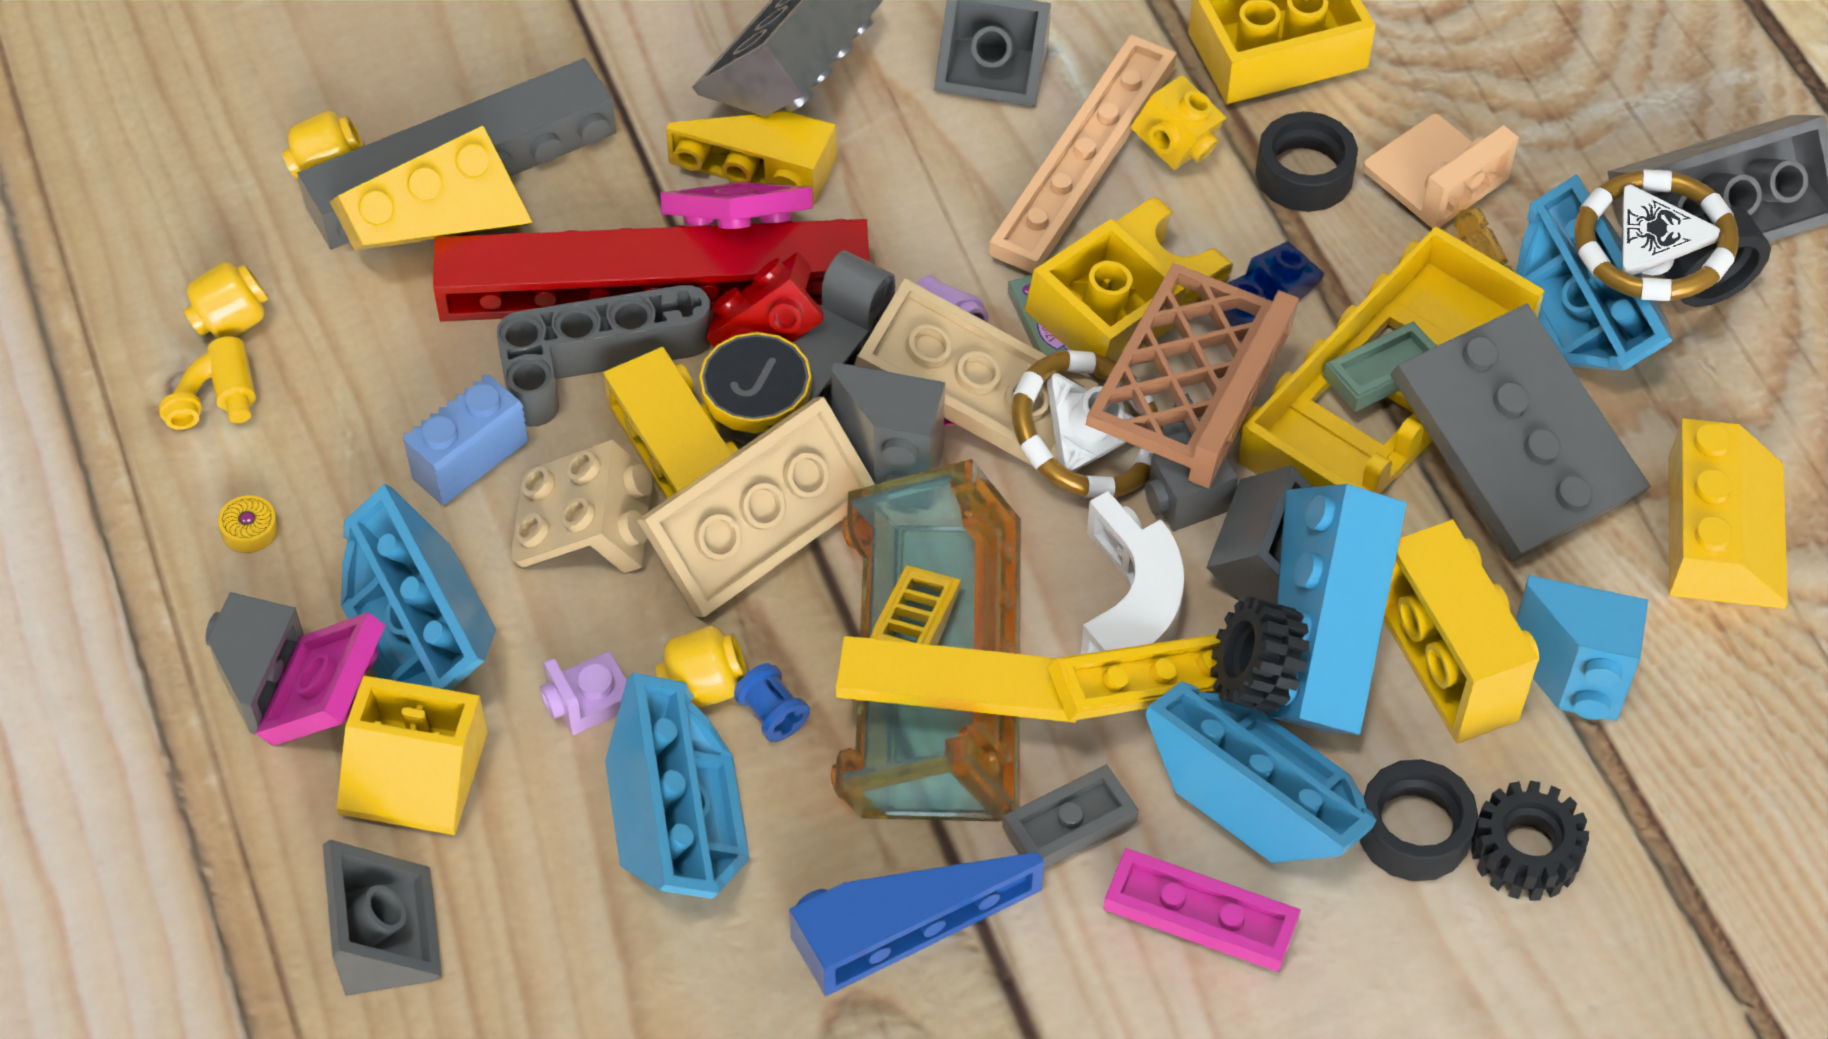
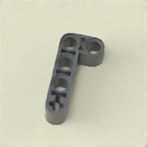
(852, 304)
(595, 337)

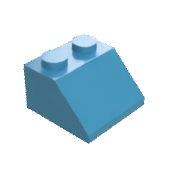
(1585, 644)

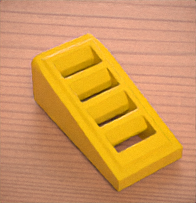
(896, 607)

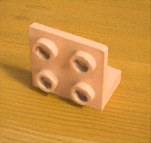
(1440, 169)

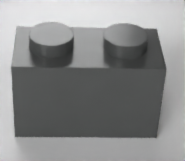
(890, 419)
(1251, 537)

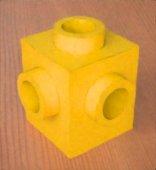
(1179, 123)

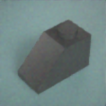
(1182, 500)
(251, 649)

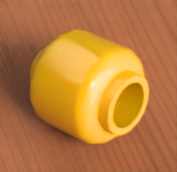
(319, 140)
(225, 300)
(706, 663)

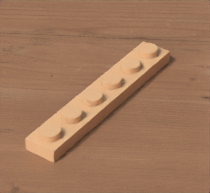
(1081, 155)

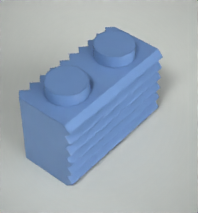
(465, 439)

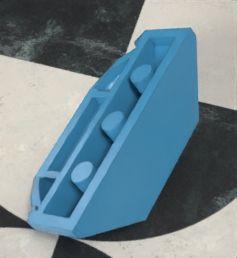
(1579, 312)
(418, 589)
(1256, 777)
(673, 791)

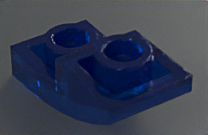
(1274, 270)

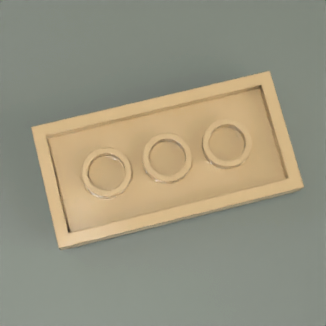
(976, 361)
(756, 507)

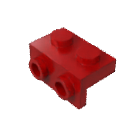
(770, 305)

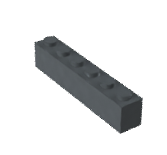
(525, 124)

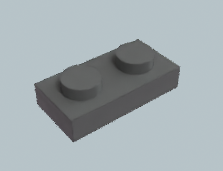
(1071, 816)

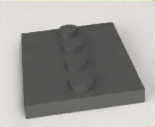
(1520, 431)

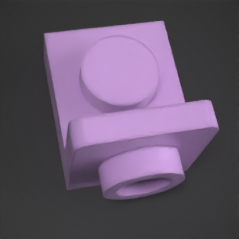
(584, 692)

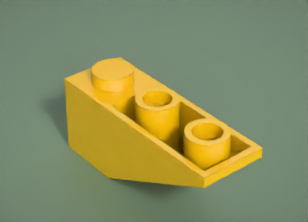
(757, 148)

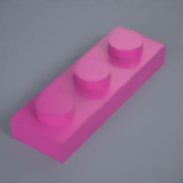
(1202, 909)

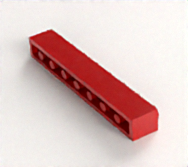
(526, 271)

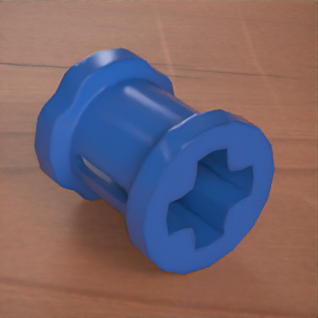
(771, 702)

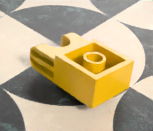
(1106, 280)

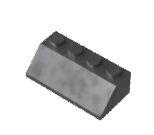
(785, 53)
(1766, 169)

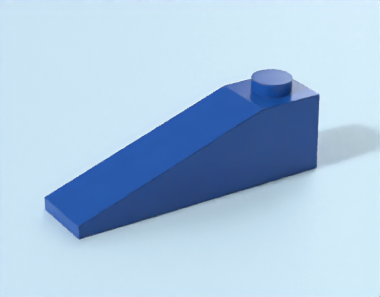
(887, 918)

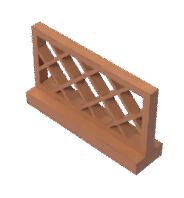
(1231, 397)

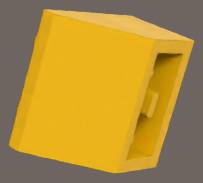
(410, 754)

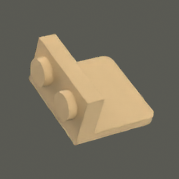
(584, 503)

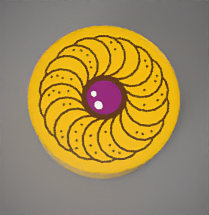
(248, 523)

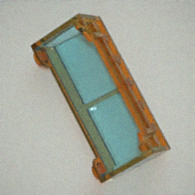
(927, 758)

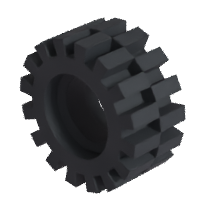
(1259, 654)
(1536, 811)

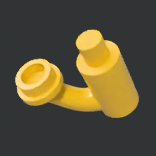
(232, 382)

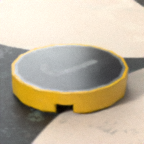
(754, 381)

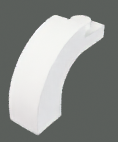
(1153, 572)

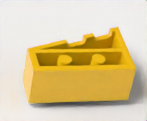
(438, 194)

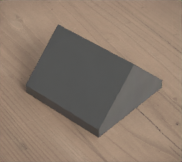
(994, 49)
(379, 919)

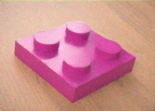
(736, 203)
(321, 679)

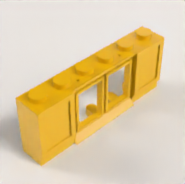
(1437, 286)

